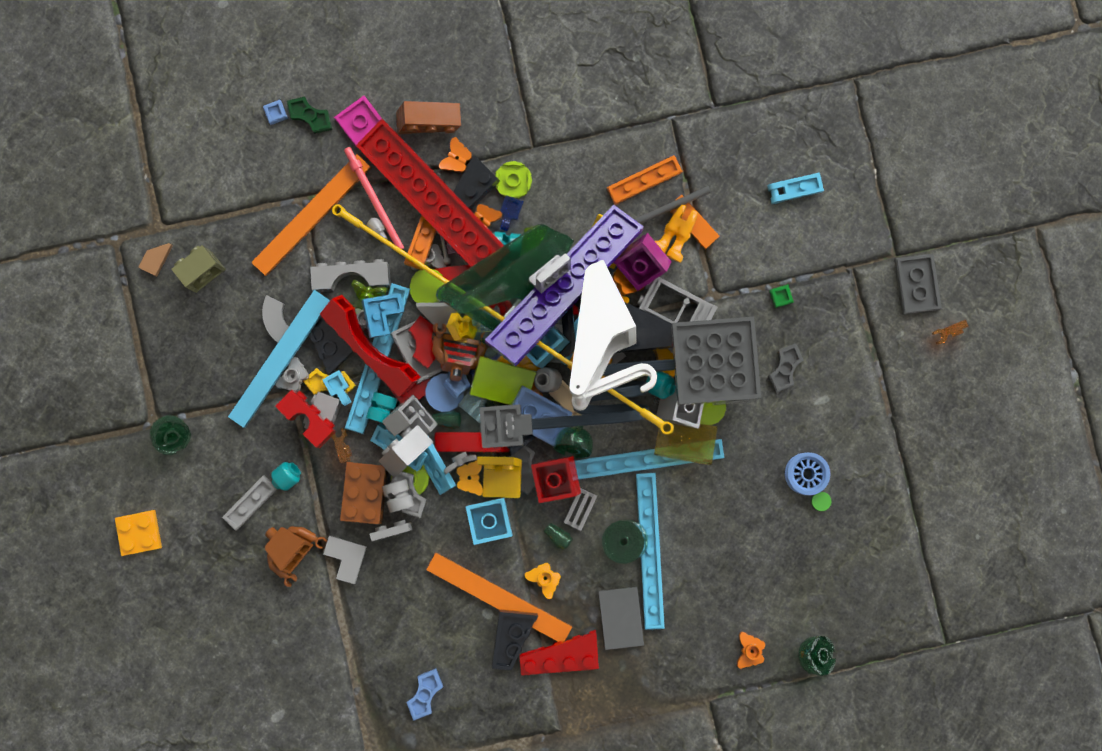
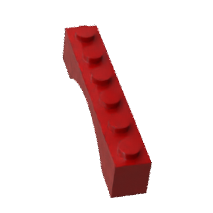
(343, 319)

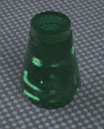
(448, 419)
(558, 536)

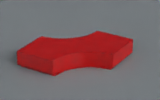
(422, 335)

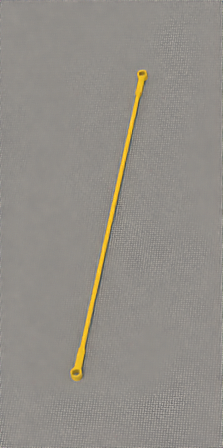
(359, 224)

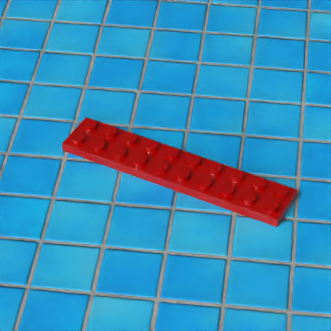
(428, 194)

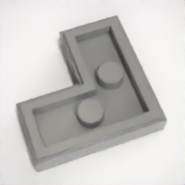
(350, 554)

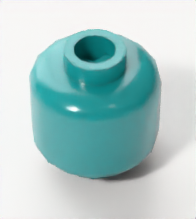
(664, 385)
(285, 476)

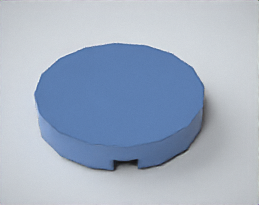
(439, 396)

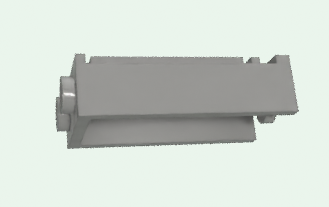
(703, 311)

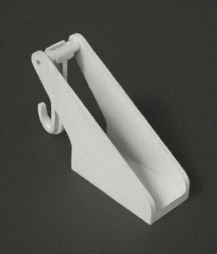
(602, 331)

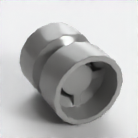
(398, 496)

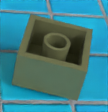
(198, 268)

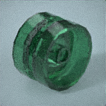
(615, 534)

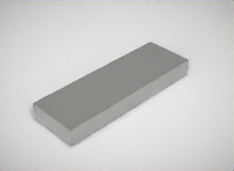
(249, 503)

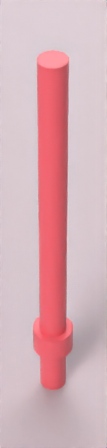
(357, 167)

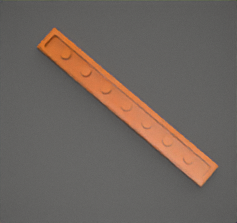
(308, 218)
(496, 596)

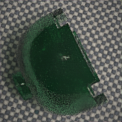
(169, 434)
(574, 441)
(817, 655)

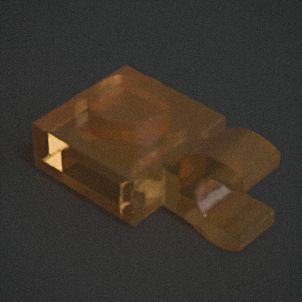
(955, 329)
(343, 451)

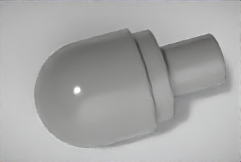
(377, 226)

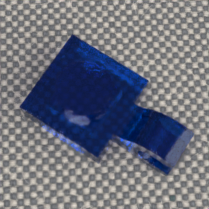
(510, 210)

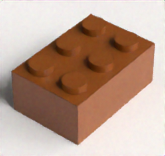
(363, 493)

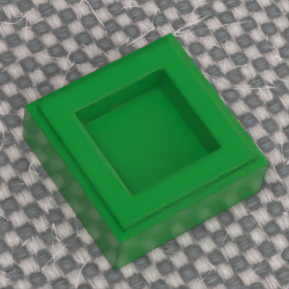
(781, 296)

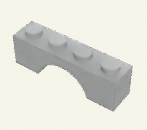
(325, 277)

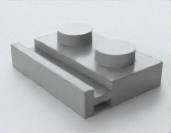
(382, 532)

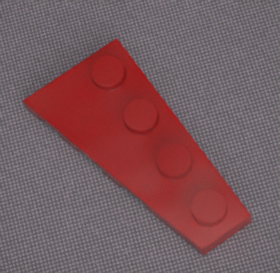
(566, 656)

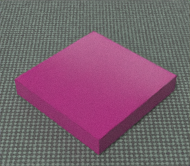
(358, 119)

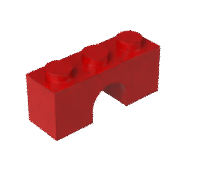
(319, 429)

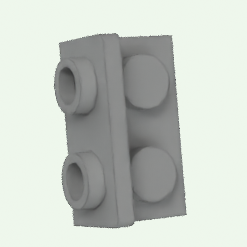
(550, 272)

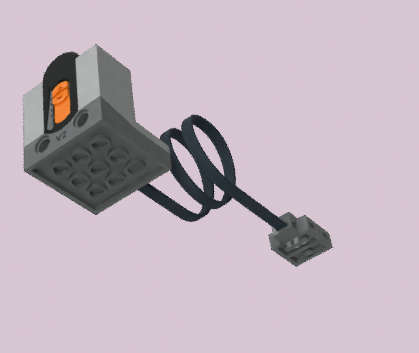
(711, 365)

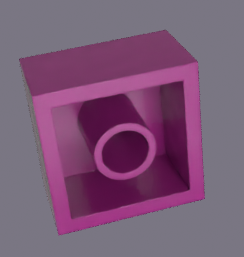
(643, 262)

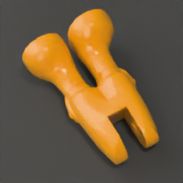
(682, 231)

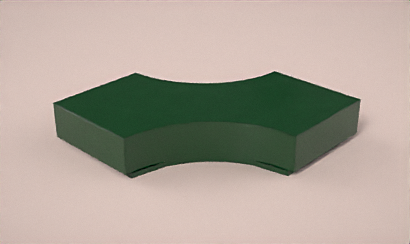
(317, 119)

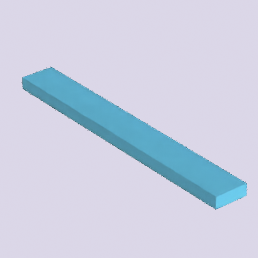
(279, 359)
(369, 380)
(631, 462)
(651, 558)

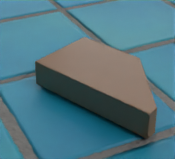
(155, 258)

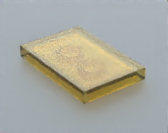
(687, 443)

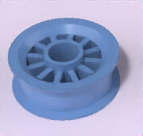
(816, 459)

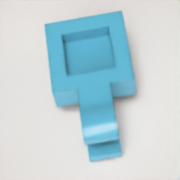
(337, 385)

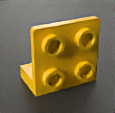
(501, 476)

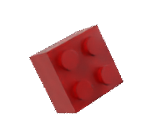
(556, 479)

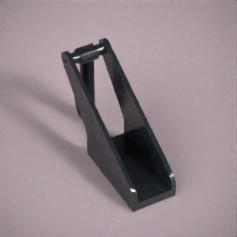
(651, 331)

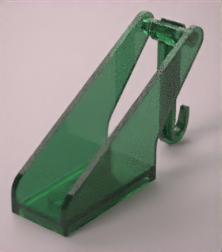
(503, 274)

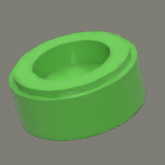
(821, 501)

